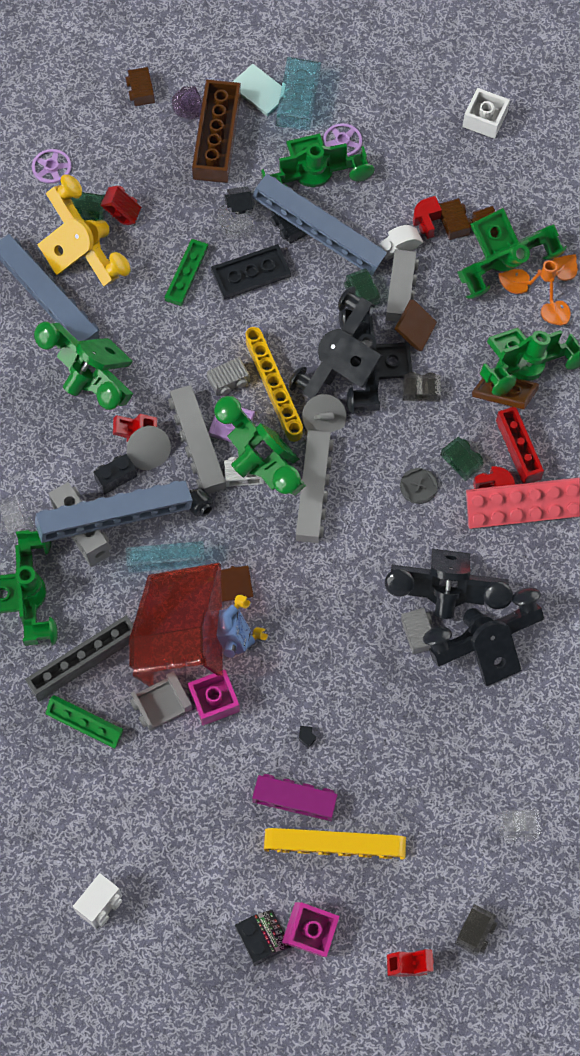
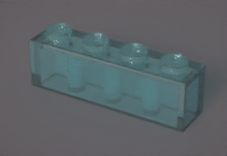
(165, 557)

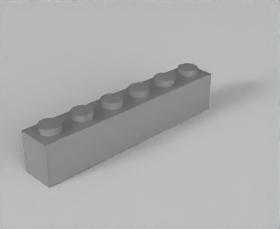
(197, 439)
(313, 494)

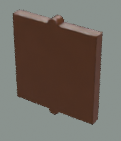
(236, 582)

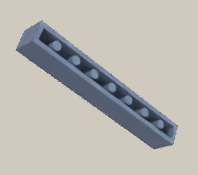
(319, 224)
(45, 291)
(113, 511)

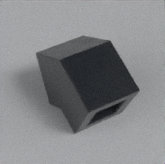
(306, 736)

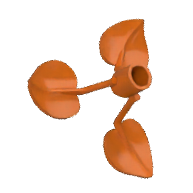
(563, 267)

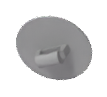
(324, 414)
(148, 447)

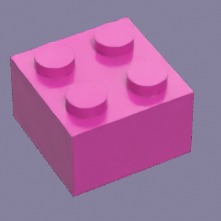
(213, 697)
(310, 929)

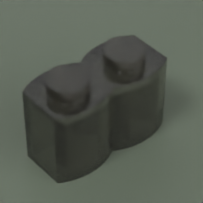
(421, 387)

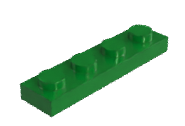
(186, 272)
(84, 721)

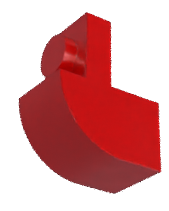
(426, 212)
(126, 426)
(497, 477)
(410, 963)

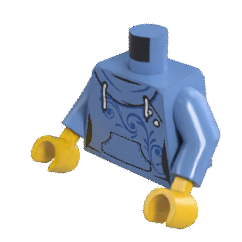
(234, 631)

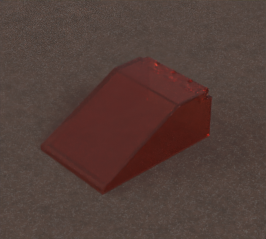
(177, 623)

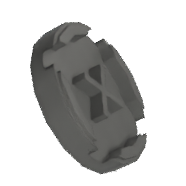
(418, 486)

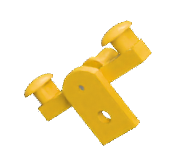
(79, 237)

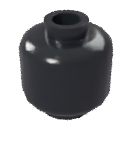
(201, 502)

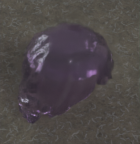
(188, 99)

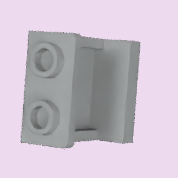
(161, 702)

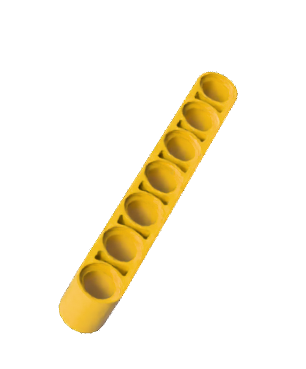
(273, 376)
(335, 842)

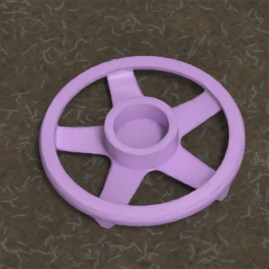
(343, 137)
(51, 166)

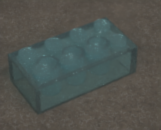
(298, 94)

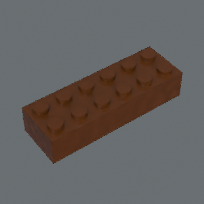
(216, 131)

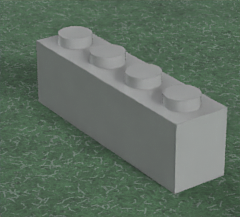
(401, 283)

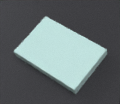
(259, 89)

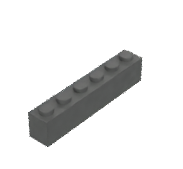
(80, 659)

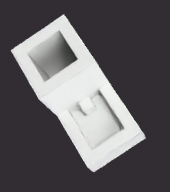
(401, 238)

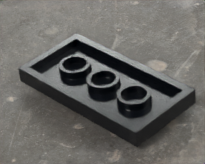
(250, 271)

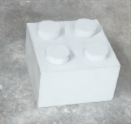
(486, 113)
(98, 901)

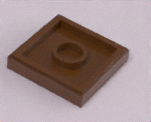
(415, 325)

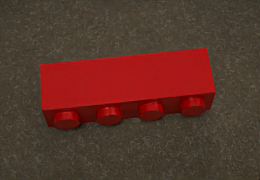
(519, 445)

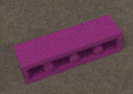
(294, 798)

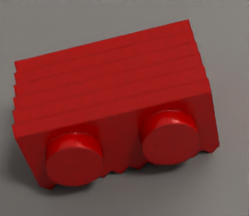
(121, 205)

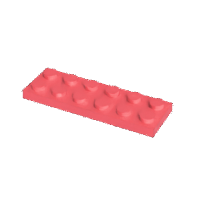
(523, 503)

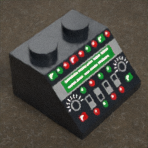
(261, 936)

